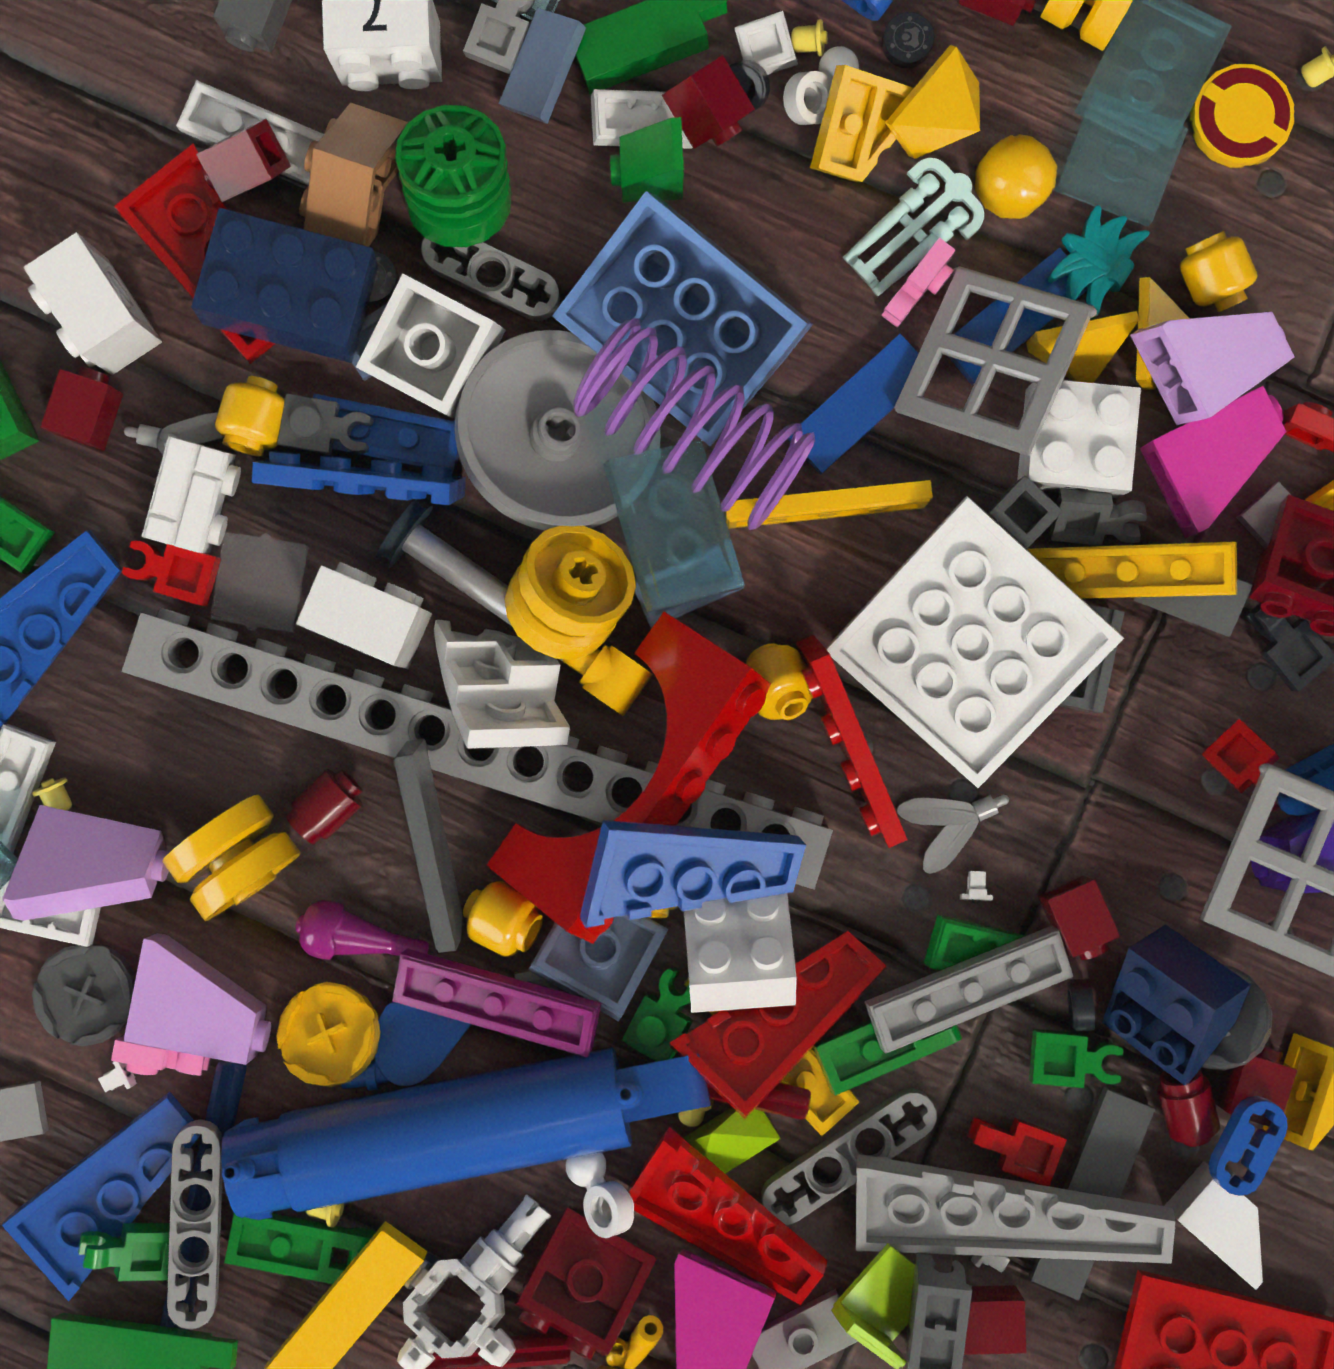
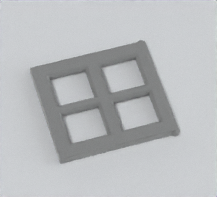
(994, 358)
(1302, 870)

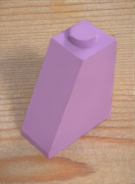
(1210, 360)
(83, 864)
(192, 1007)

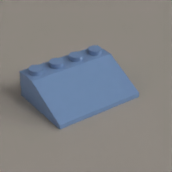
(695, 300)

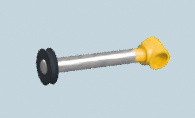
(605, 673)

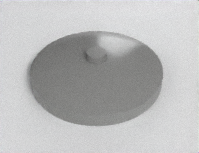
(526, 443)

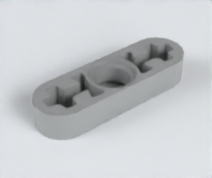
(519, 303)

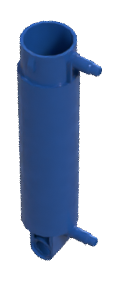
(449, 1131)

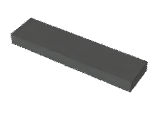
(430, 845)
(1098, 1169)

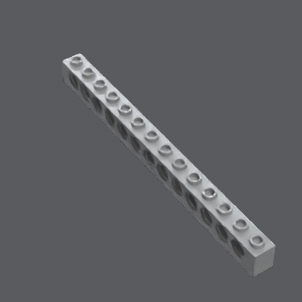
(156, 658)

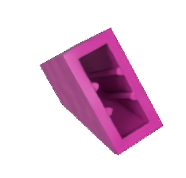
(1213, 457)
(716, 1314)

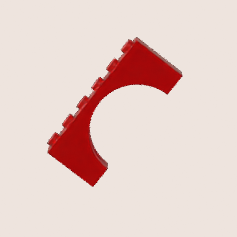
(707, 707)

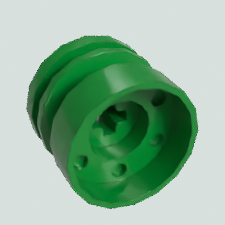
(454, 175)

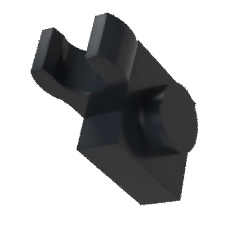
(1294, 649)

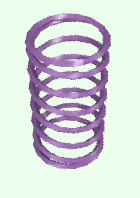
(604, 373)

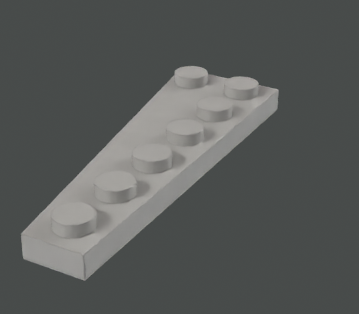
(982, 1215)

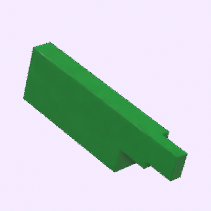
(643, 39)
(117, 1344)

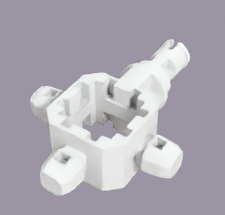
(487, 1271)

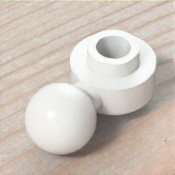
(815, 87)
(606, 1204)

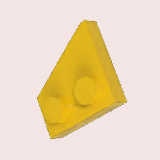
(855, 124)

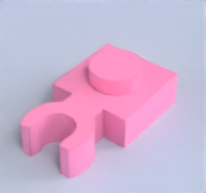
(928, 275)
(148, 1060)

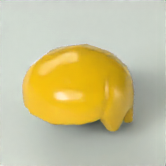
(1015, 176)

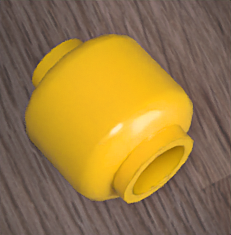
(1218, 271)
(250, 416)
(788, 692)
(502, 919)

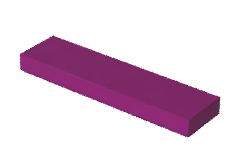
(496, 1002)

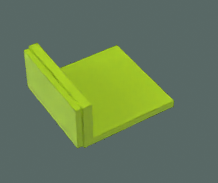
(879, 1304)

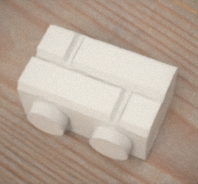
(191, 496)

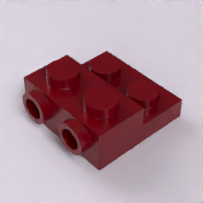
(1298, 566)
(583, 1286)

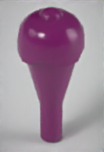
(333, 931)

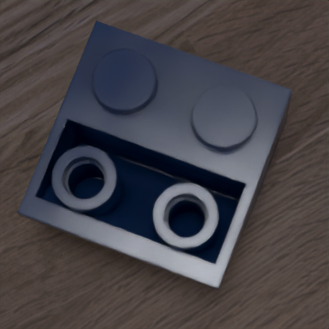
(1174, 1002)

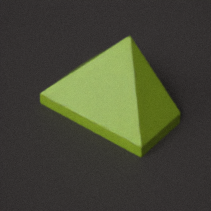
(732, 1139)

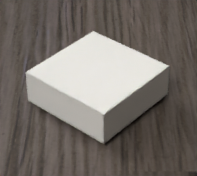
(767, 43)

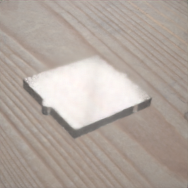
(259, 582)

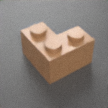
(350, 174)

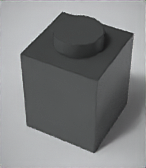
(251, 22)
(1024, 511)

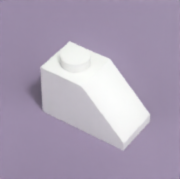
(1222, 1222)

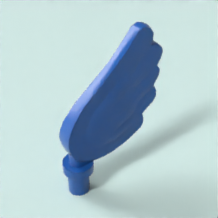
(409, 1046)

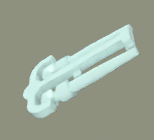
(957, 189)

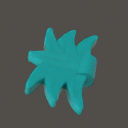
(1097, 258)

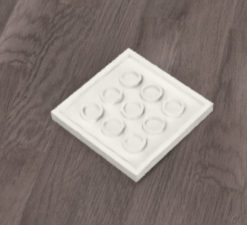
(973, 642)

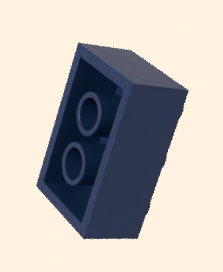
(285, 285)

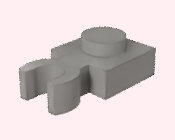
(498, 34)

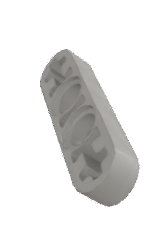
(842, 1147)
(191, 1223)

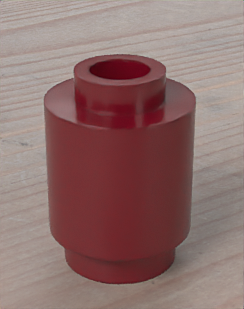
(325, 805)
(1189, 1109)

